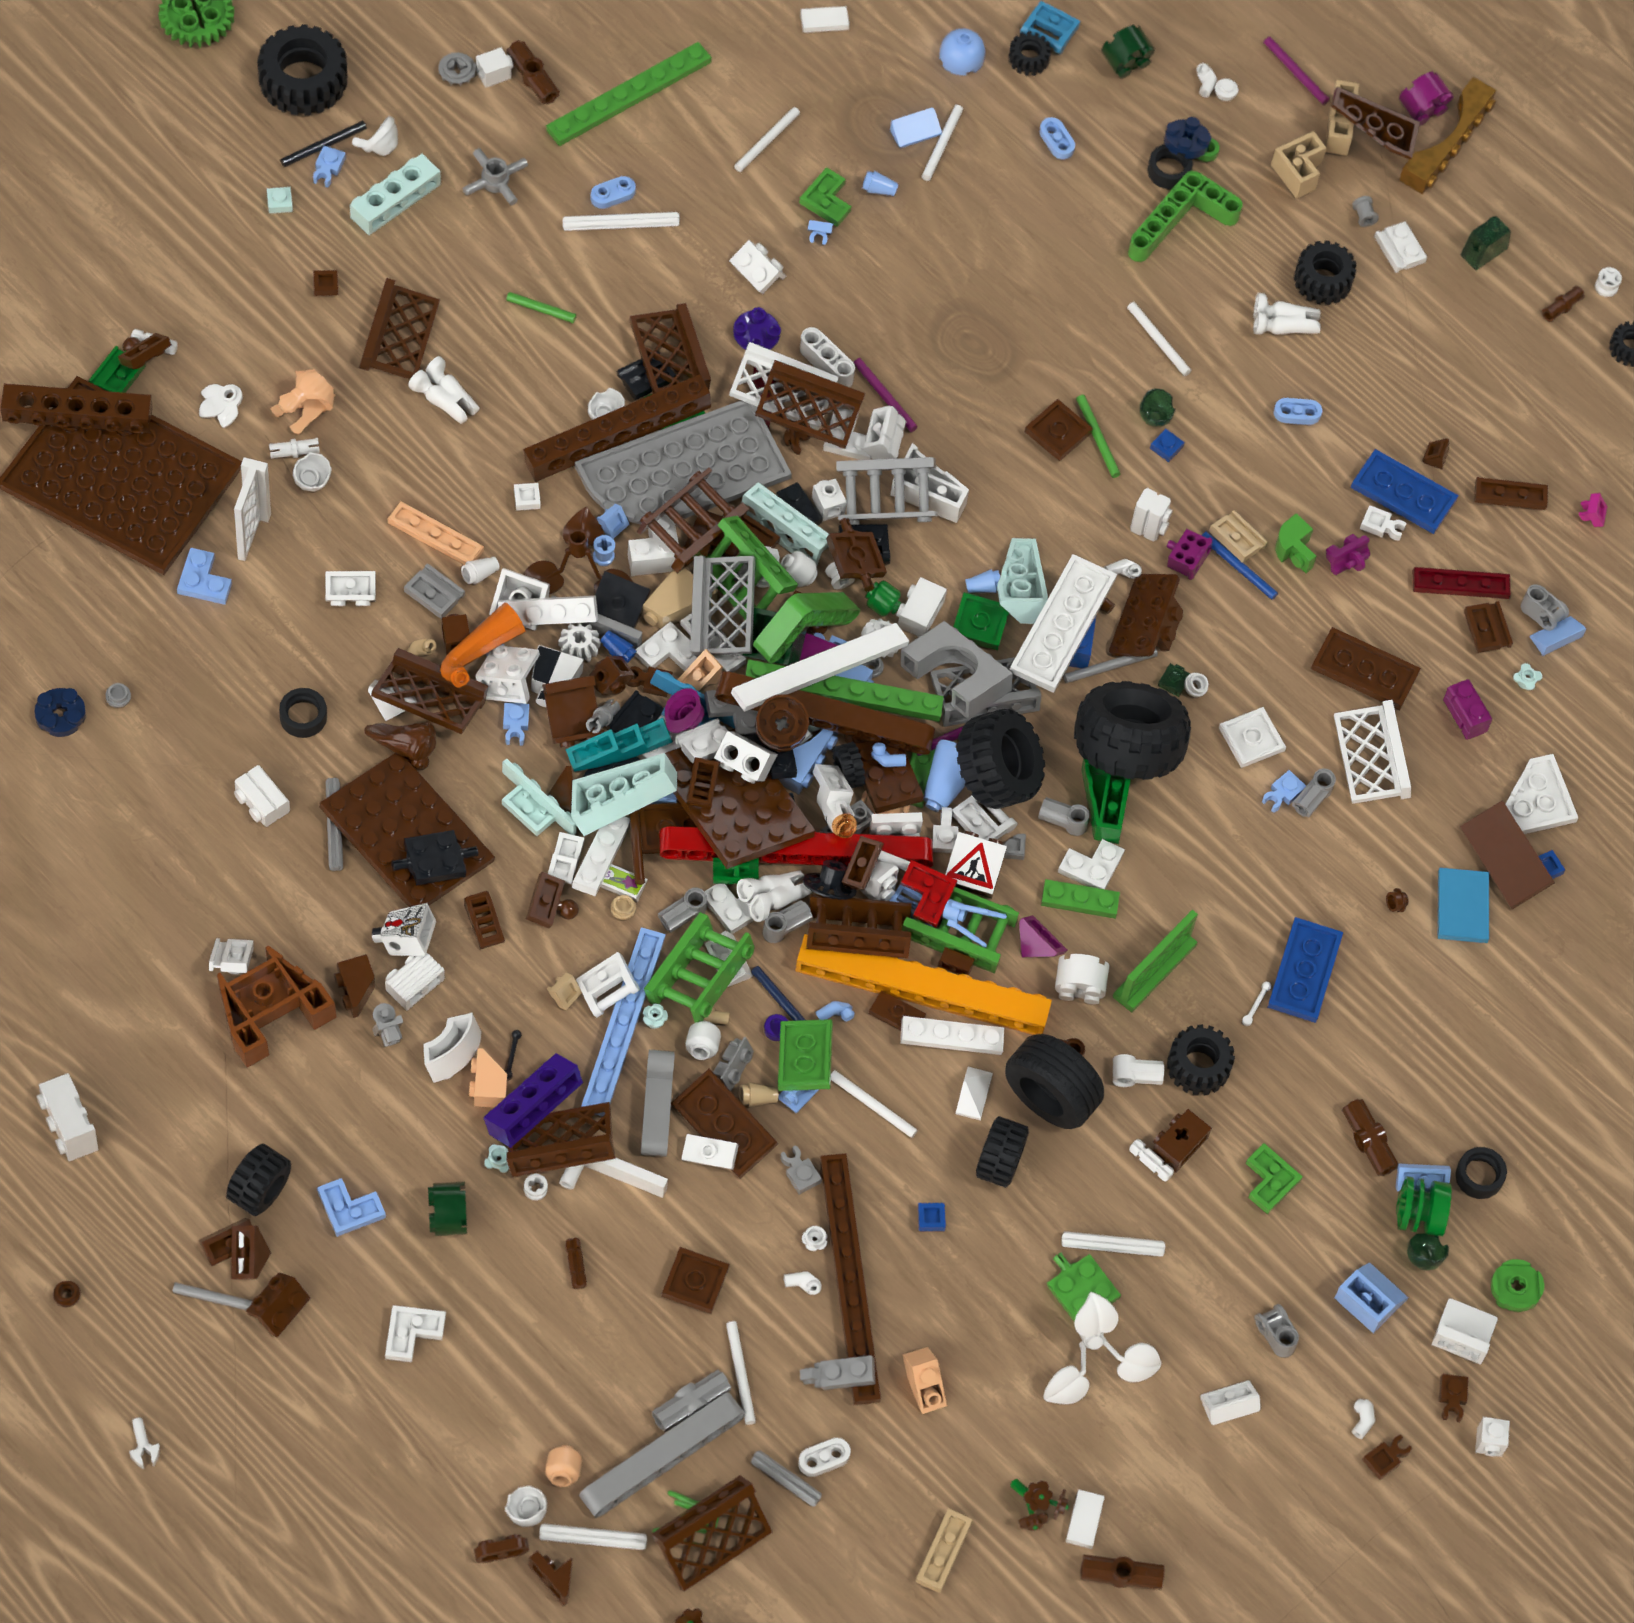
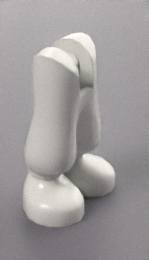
(1284, 317)
(446, 393)
(775, 892)

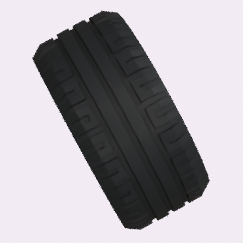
(1054, 1081)

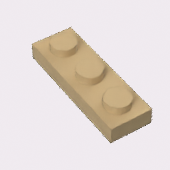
(944, 1550)

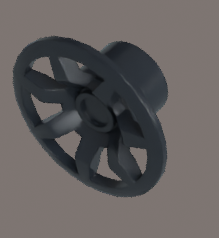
(830, 878)

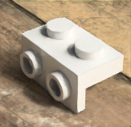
(757, 266)
(350, 587)

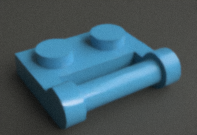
(1053, 21)

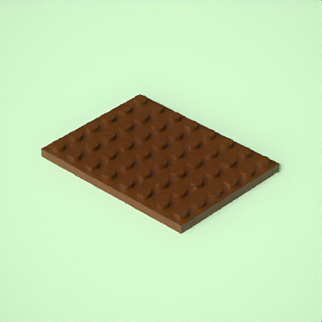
(123, 487)

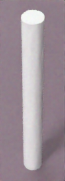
(766, 140)
(942, 142)
(1159, 339)
(873, 1104)
(740, 1371)

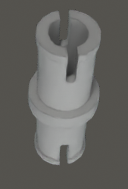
(603, 716)

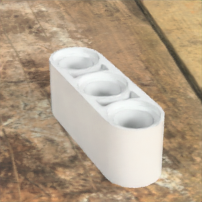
(823, 348)

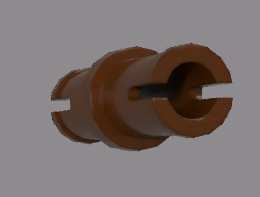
(1563, 303)

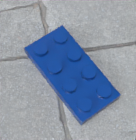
(1404, 491)
(1305, 970)

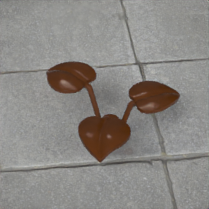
(578, 534)

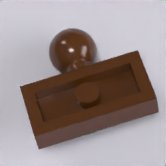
(139, 352)
(547, 901)

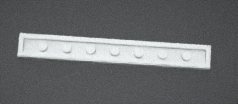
(820, 666)

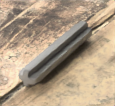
(786, 1478)

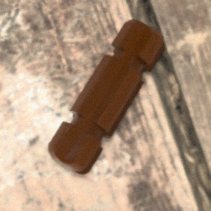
(576, 1263)

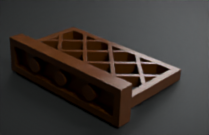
(380, 322)
(688, 341)
(817, 386)
(429, 674)
(564, 1152)
(706, 1513)

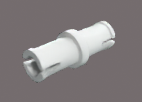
(294, 448)

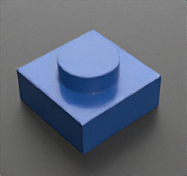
(1167, 445)
(1552, 864)
(931, 1216)

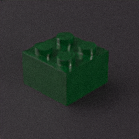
(792, 655)

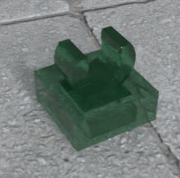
(1173, 679)

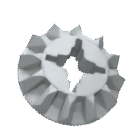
(464, 63)

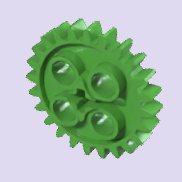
(182, 21)

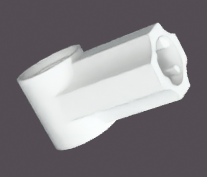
(1129, 1071)

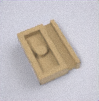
(1238, 536)

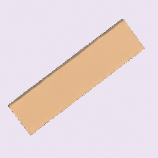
(434, 534)

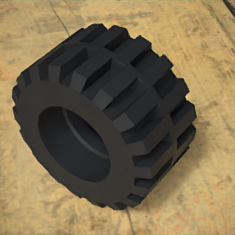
(1321, 287)
(1205, 1042)
(1002, 1151)
(258, 1179)

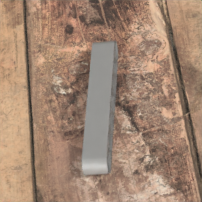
(662, 1455)

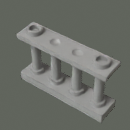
(898, 469)

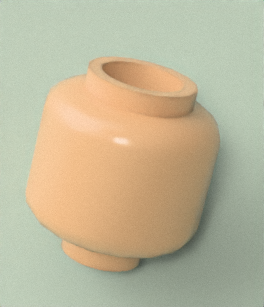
(563, 1466)

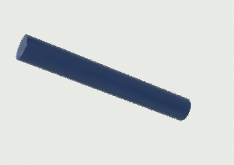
(779, 997)

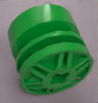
(1424, 1206)

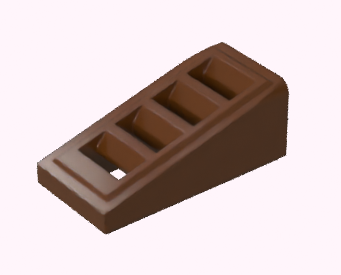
(703, 766)
(479, 904)

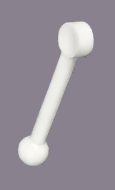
(1247, 1019)

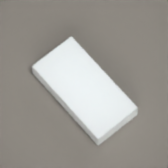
(824, 19)
(1085, 1519)

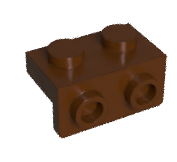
(278, 1303)

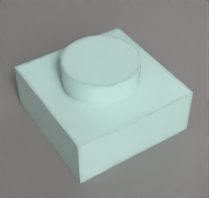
(279, 200)

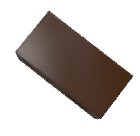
(956, 962)

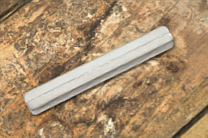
(1113, 1243)
(593, 1536)

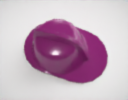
(683, 711)

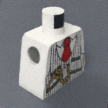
(406, 931)

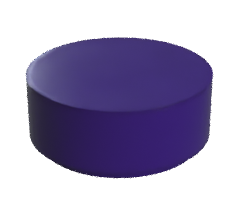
(772, 1026)

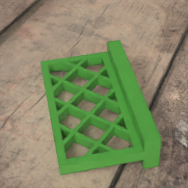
(1158, 964)

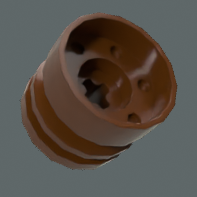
(776, 709)

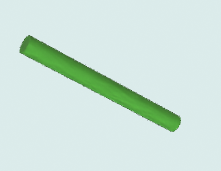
(1098, 436)

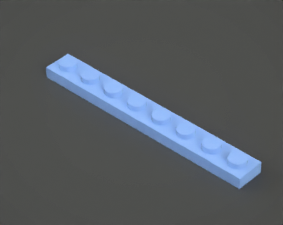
(623, 1021)

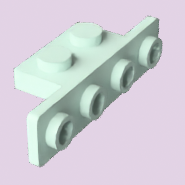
(532, 805)

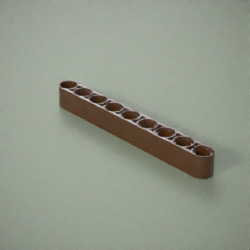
(847, 718)

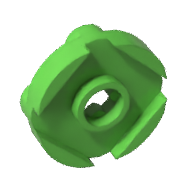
(1508, 1297)

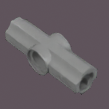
(690, 1400)

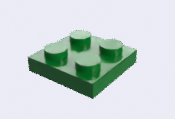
(981, 620)

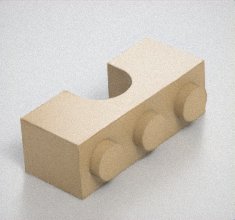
(1340, 128)

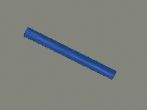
(1241, 567)

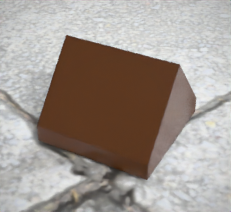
(1436, 453)

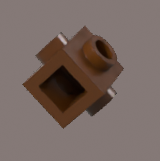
(612, 675)

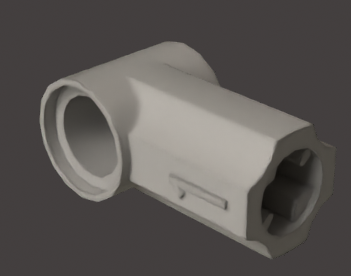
(1314, 793)
(1063, 816)
(682, 910)
(786, 920)

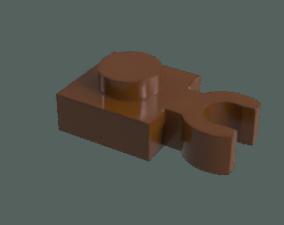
(644, 679)
(1454, 1393)
(1385, 1459)

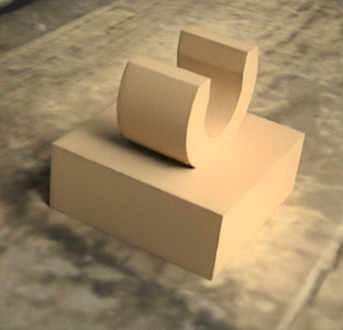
(565, 991)

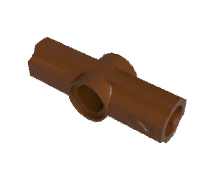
(533, 72)
(1370, 1137)
(1104, 1570)

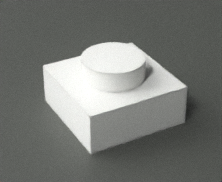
(527, 496)

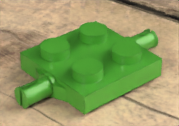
(1077, 1281)

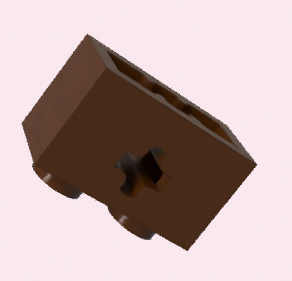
(1193, 1134)

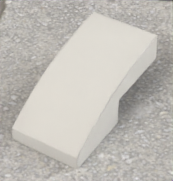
(566, 857)

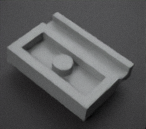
(434, 591)

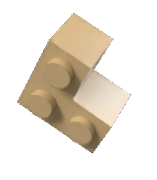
(1297, 163)

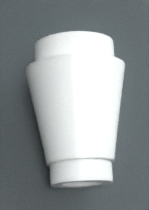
(479, 569)

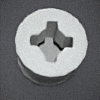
(1607, 276)
(836, 582)

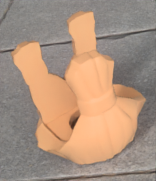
(310, 393)

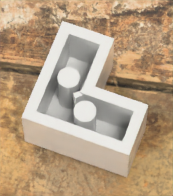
(651, 553)

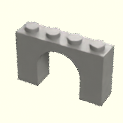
(947, 645)

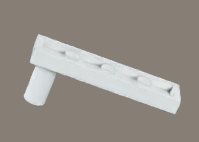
(621, 1171)

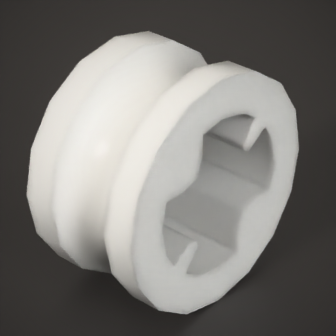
(540, 1193)

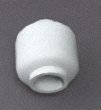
(800, 568)
(703, 1040)

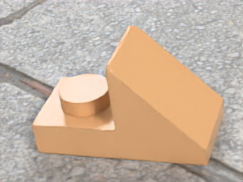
(702, 671)

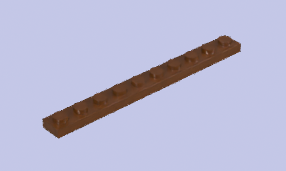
(848, 1268)

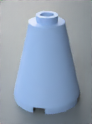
(944, 777)

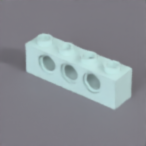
(425, 179)

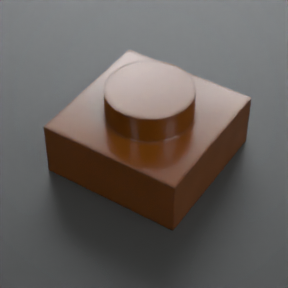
(325, 283)

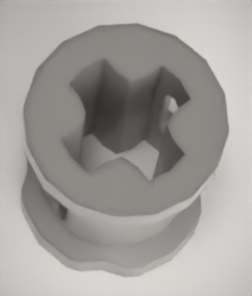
(1365, 211)

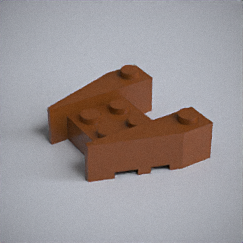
(267, 995)

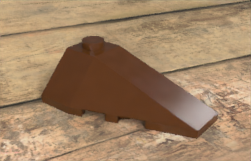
(1384, 125)

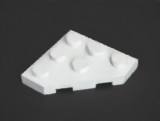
(1541, 797)

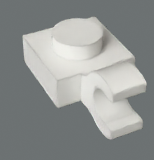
(944, 834)

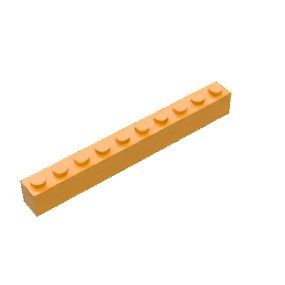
(929, 987)

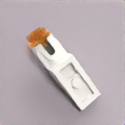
(835, 799)

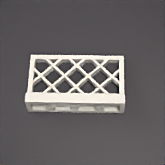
(763, 361)
(252, 504)
(1394, 754)

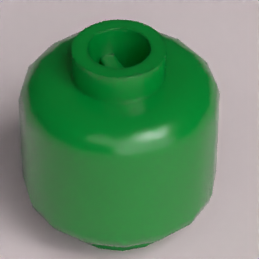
(883, 598)

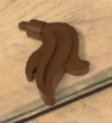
(794, 438)

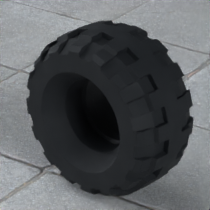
(1132, 730)

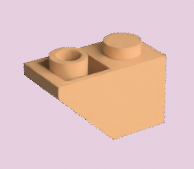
(489, 1083)
(925, 1379)

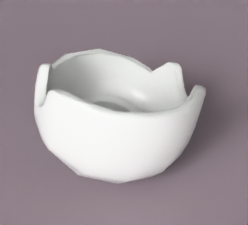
(605, 402)
(312, 472)
(526, 1506)

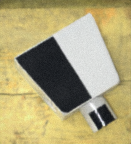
(553, 667)

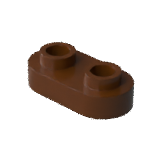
(511, 1547)

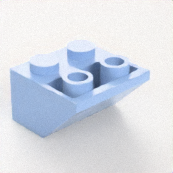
(1370, 1296)

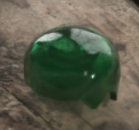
(1157, 407)
(1426, 1251)

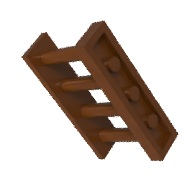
(699, 542)
(859, 939)

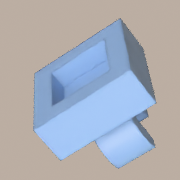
(820, 228)
(613, 521)

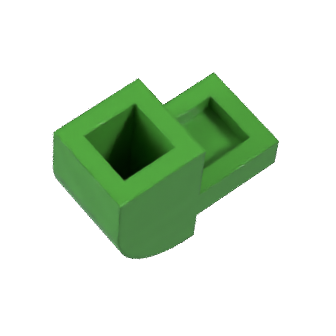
(1292, 543)

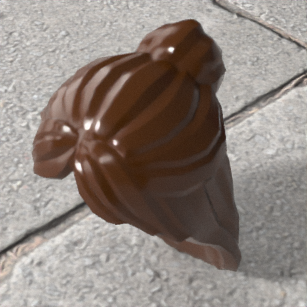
(410, 741)

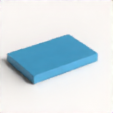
(1463, 905)

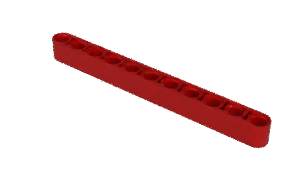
(690, 844)

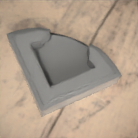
(1015, 847)

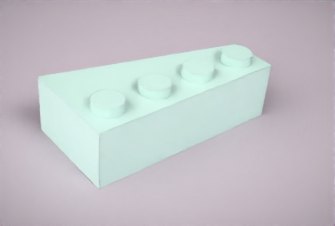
(620, 791)

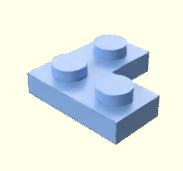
(198, 581)
(348, 1214)

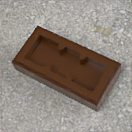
(891, 1010)

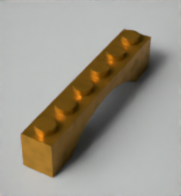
(1426, 164)

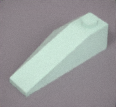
(1022, 581)

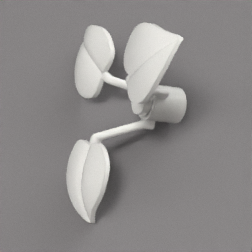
(1091, 1321)

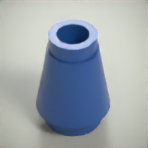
(618, 646)

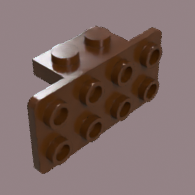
(1148, 617)

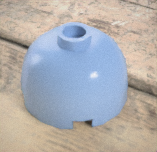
(962, 51)

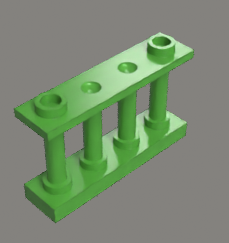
(765, 564)
(939, 938)
(688, 949)

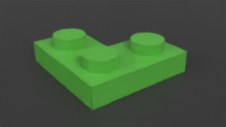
(822, 200)
(1277, 1176)

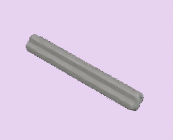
(335, 850)

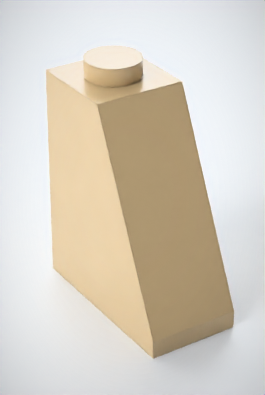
(671, 600)

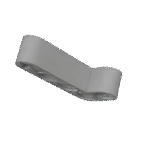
(657, 1103)

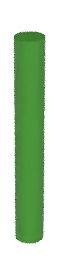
(541, 307)

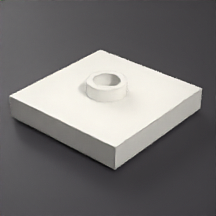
(1252, 737)

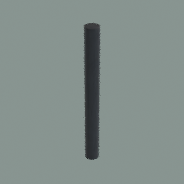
(328, 141)

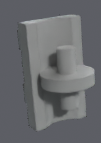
(387, 1024)

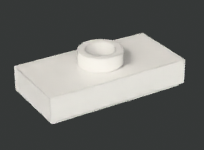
(710, 1152)

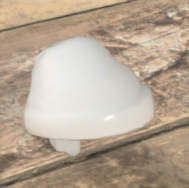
(383, 141)

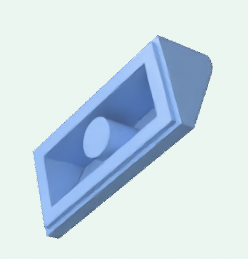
(915, 127)
(1563, 634)

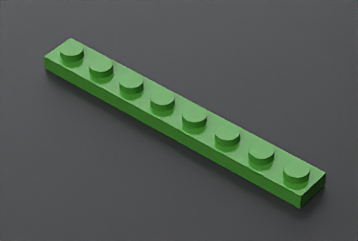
(628, 94)
(866, 694)

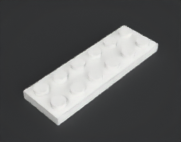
(1063, 623)

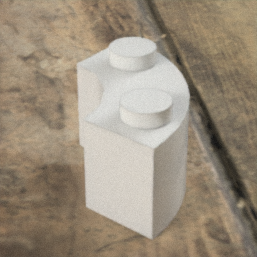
(453, 1047)

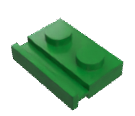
(114, 376)

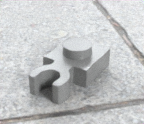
(801, 1173)

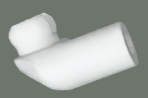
(1125, 568)
(804, 1280)
(1367, 1417)

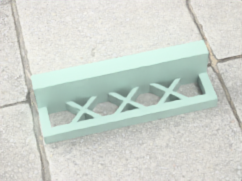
(785, 521)

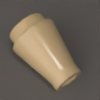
(756, 1095)

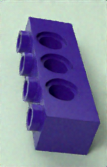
(533, 1100)

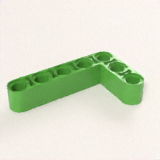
(1190, 190)
(800, 612)

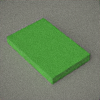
(805, 1055)

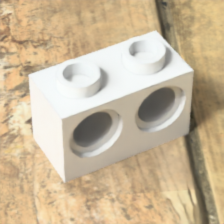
(746, 753)

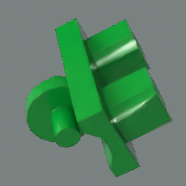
(734, 874)

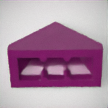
(1037, 940)

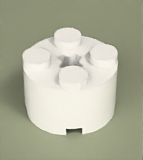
(1081, 978)

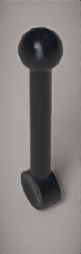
(516, 1034)

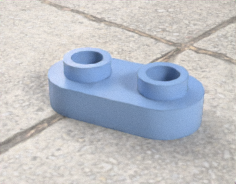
(1059, 139)
(614, 192)
(1297, 411)

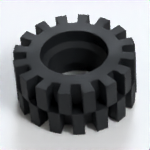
(1033, 43)
(1617, 345)
(850, 763)

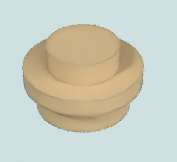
(623, 907)

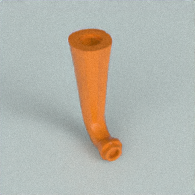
(493, 632)

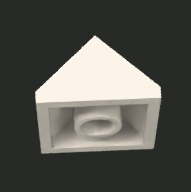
(518, 586)

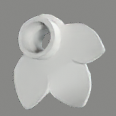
(218, 405)

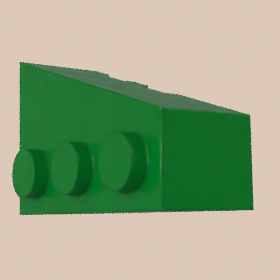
(1106, 802)

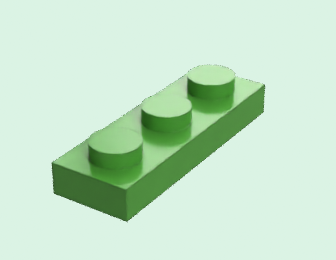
(1080, 899)

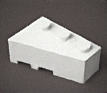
(945, 492)
(67, 1117)

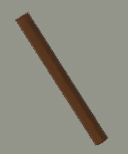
(637, 848)

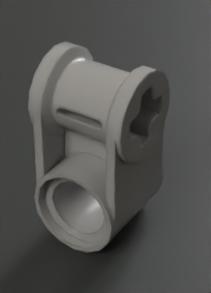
(1543, 606)
(1276, 1326)

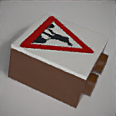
(976, 863)

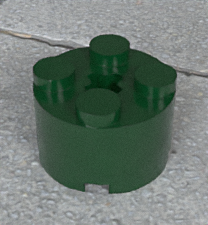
(1128, 50)
(449, 1208)

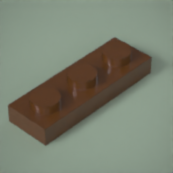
(1511, 493)

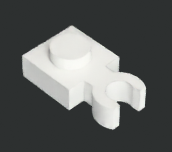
(1378, 521)

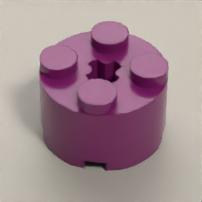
(1426, 97)

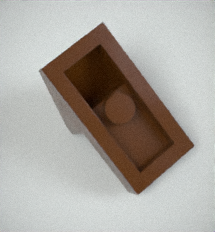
(555, 1580)

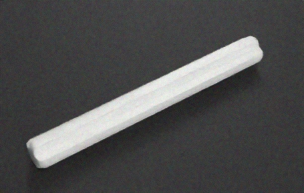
(620, 221)

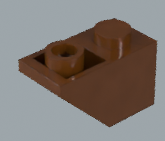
(357, 982)

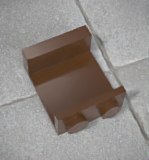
(568, 709)

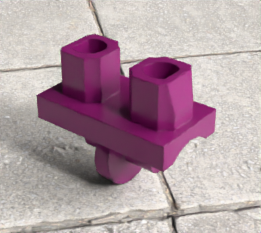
(1351, 555)

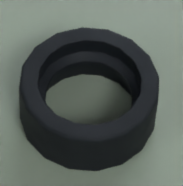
(1163, 179)
(303, 730)
(1486, 1155)

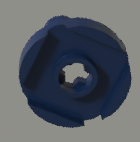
(1190, 128)
(53, 700)

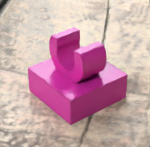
(1596, 510)

